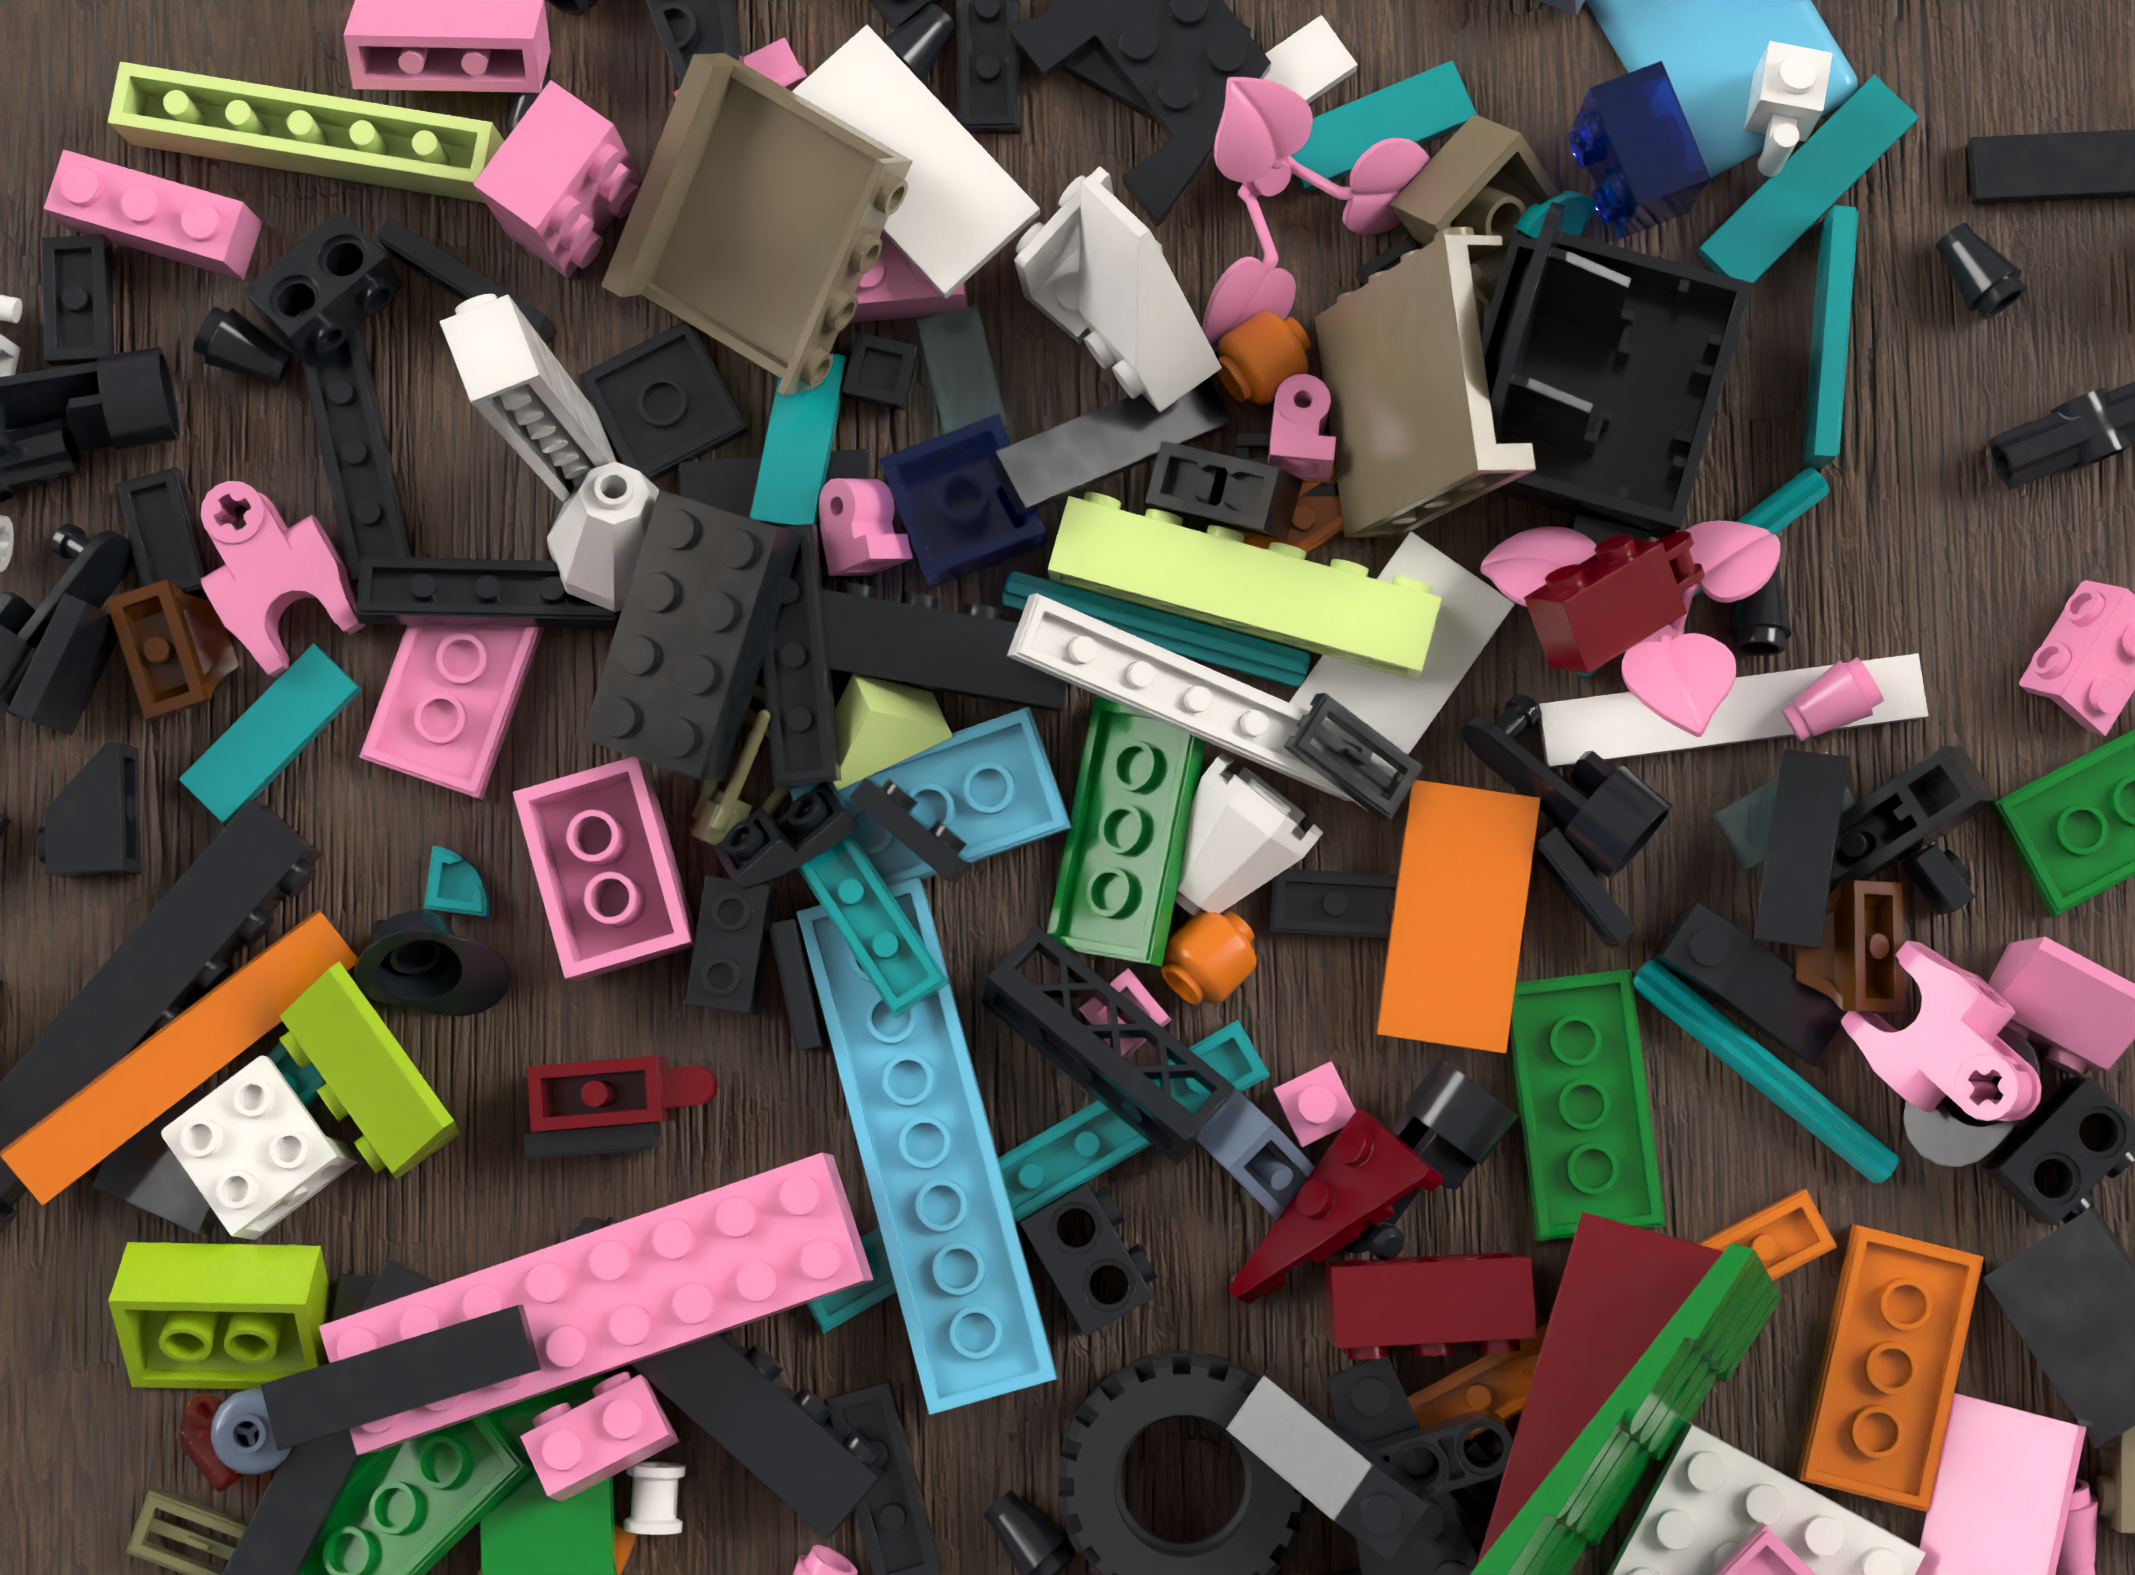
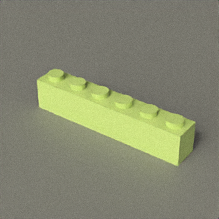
(302, 131)
(1244, 586)

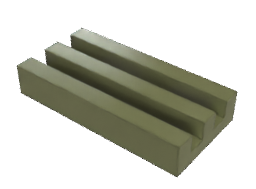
(191, 1511)

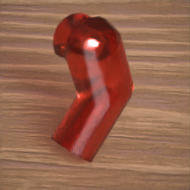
(197, 1441)

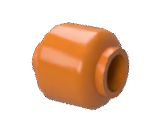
(1261, 356)
(1209, 957)

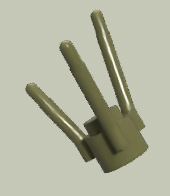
(724, 811)

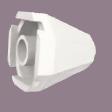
(602, 533)
(1237, 838)

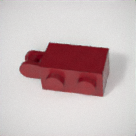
(1612, 599)
(613, 1092)

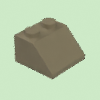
(1478, 182)

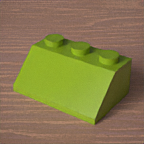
(366, 1074)
(219, 1313)

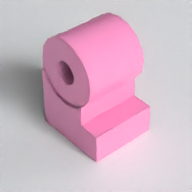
(1297, 428)
(859, 528)

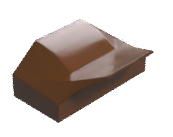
(171, 647)
(1859, 949)

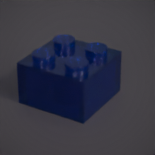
(1638, 151)
(957, 504)

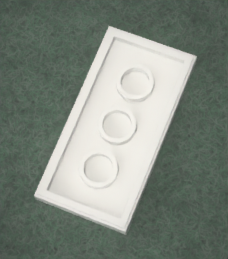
(957, 195)
(1405, 706)

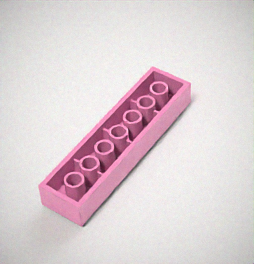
(632, 1289)

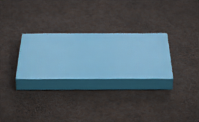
(982, 783)

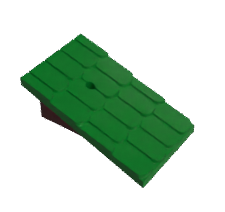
(1618, 1377)

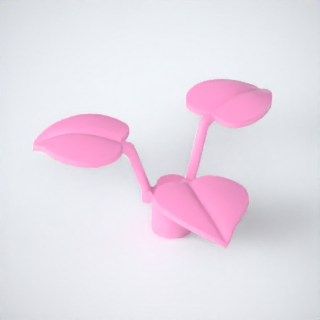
(1254, 146)
(1669, 671)

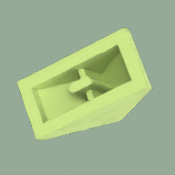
(883, 726)

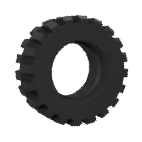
(1093, 1460)

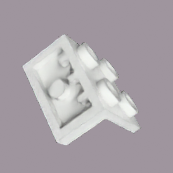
(1050, 261)
(255, 1150)

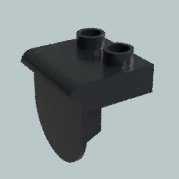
(1607, 373)

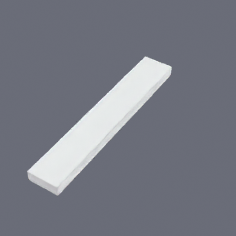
(1169, 689)
(1626, 728)

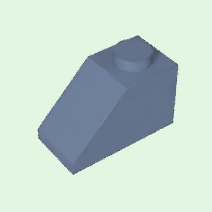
(1255, 1153)

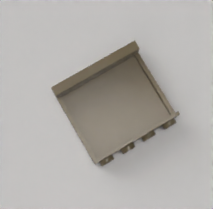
(758, 219)
(1413, 392)

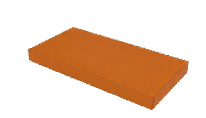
(1458, 916)
(1889, 1368)

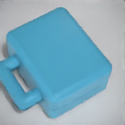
(1712, 57)

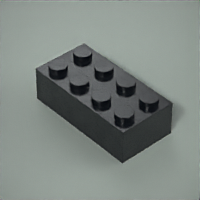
(691, 637)

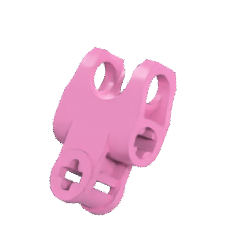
(270, 570)
(1950, 1044)

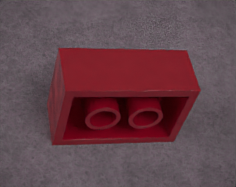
(1429, 1303)

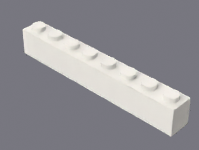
(526, 392)

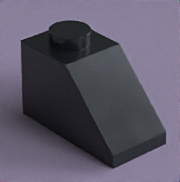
(95, 819)

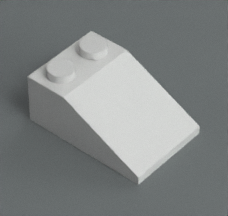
(1136, 304)

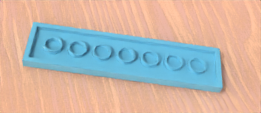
(932, 1173)

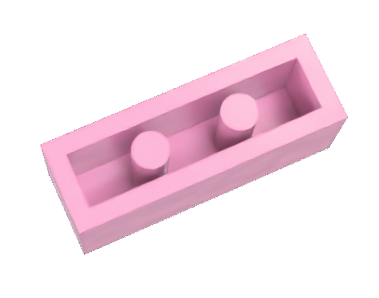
(448, 45)
(153, 214)

